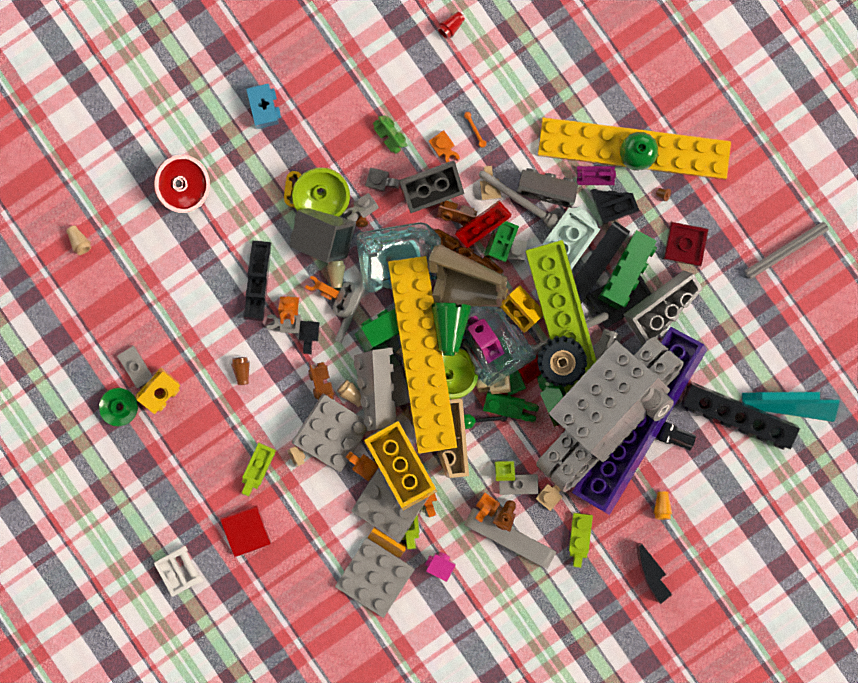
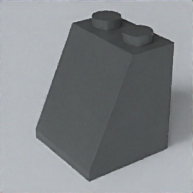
(322, 235)

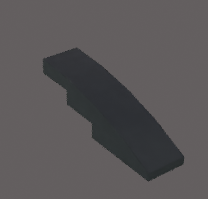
(257, 280)

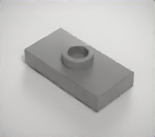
(135, 366)
(522, 485)

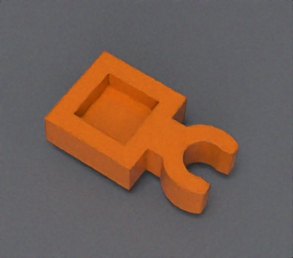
(442, 146)
(288, 308)

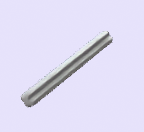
(786, 250)

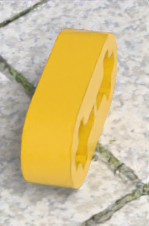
(289, 187)

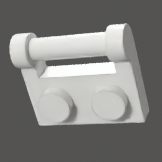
(173, 575)

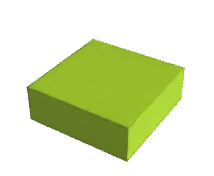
(504, 471)

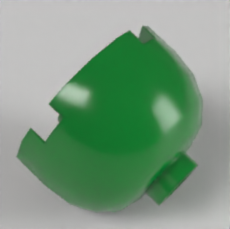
(633, 157)

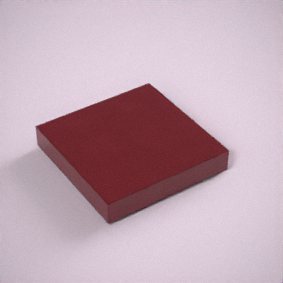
(685, 244)

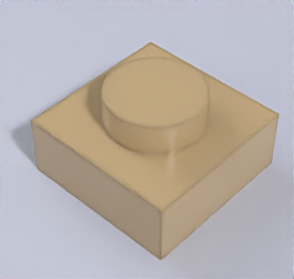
(296, 456)

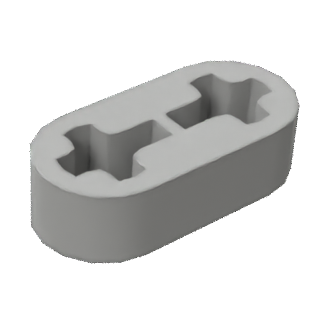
(346, 300)

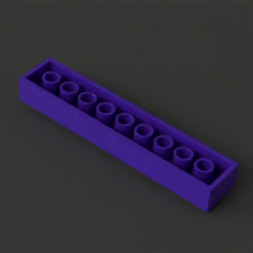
(608, 479)

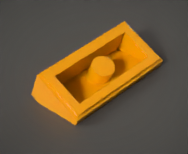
(386, 542)

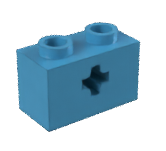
(258, 96)

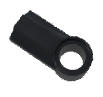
(672, 435)

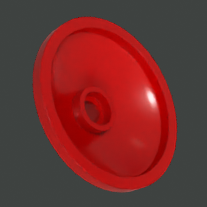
(193, 183)

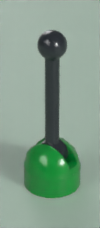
(469, 420)

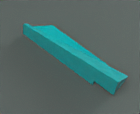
(794, 404)

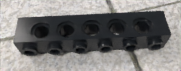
(696, 392)

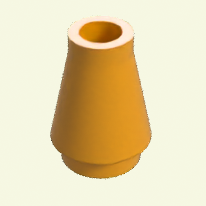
(662, 506)

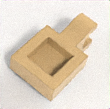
(487, 190)
(500, 387)
(549, 496)

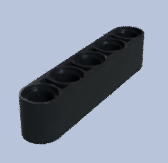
(600, 259)

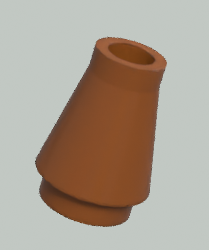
(241, 370)

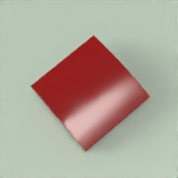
(245, 531)

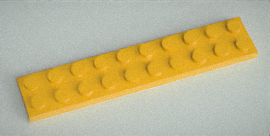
(602, 146)
(421, 355)

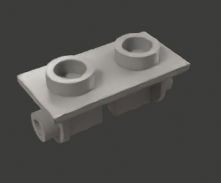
(605, 342)

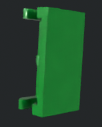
(501, 241)

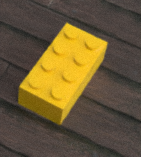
(400, 465)

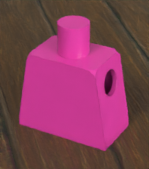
(484, 338)

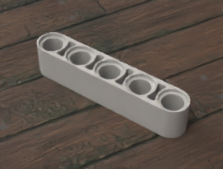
(512, 540)

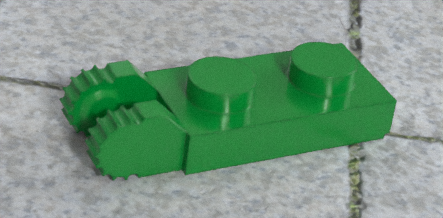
(509, 406)

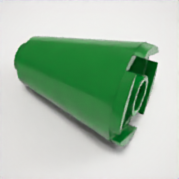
(450, 325)

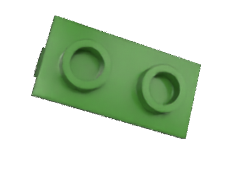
(386, 127)

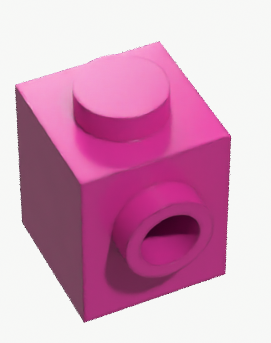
(440, 565)

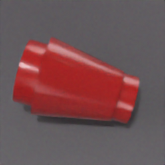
(450, 25)

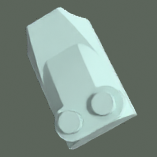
(576, 230)

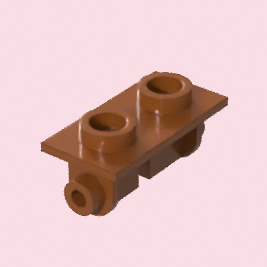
(449, 212)
(317, 375)
(504, 516)

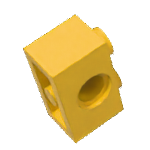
(522, 308)
(163, 380)

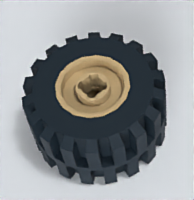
(562, 361)

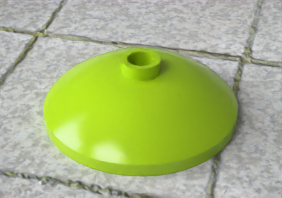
(333, 198)
(460, 374)

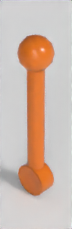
(482, 143)

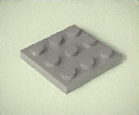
(330, 432)
(382, 510)
(375, 577)

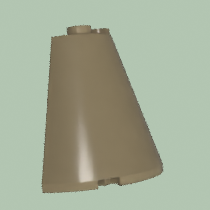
(465, 280)

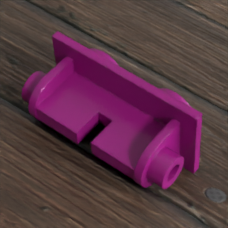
(596, 175)

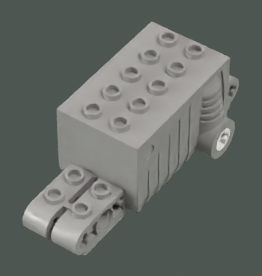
(607, 408)

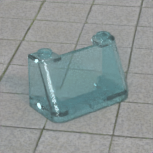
(393, 244)
(514, 344)

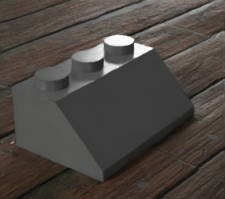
(431, 186)
(547, 188)

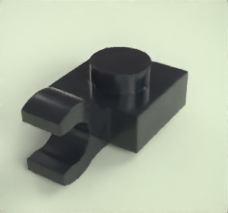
(308, 333)

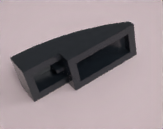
(652, 574)

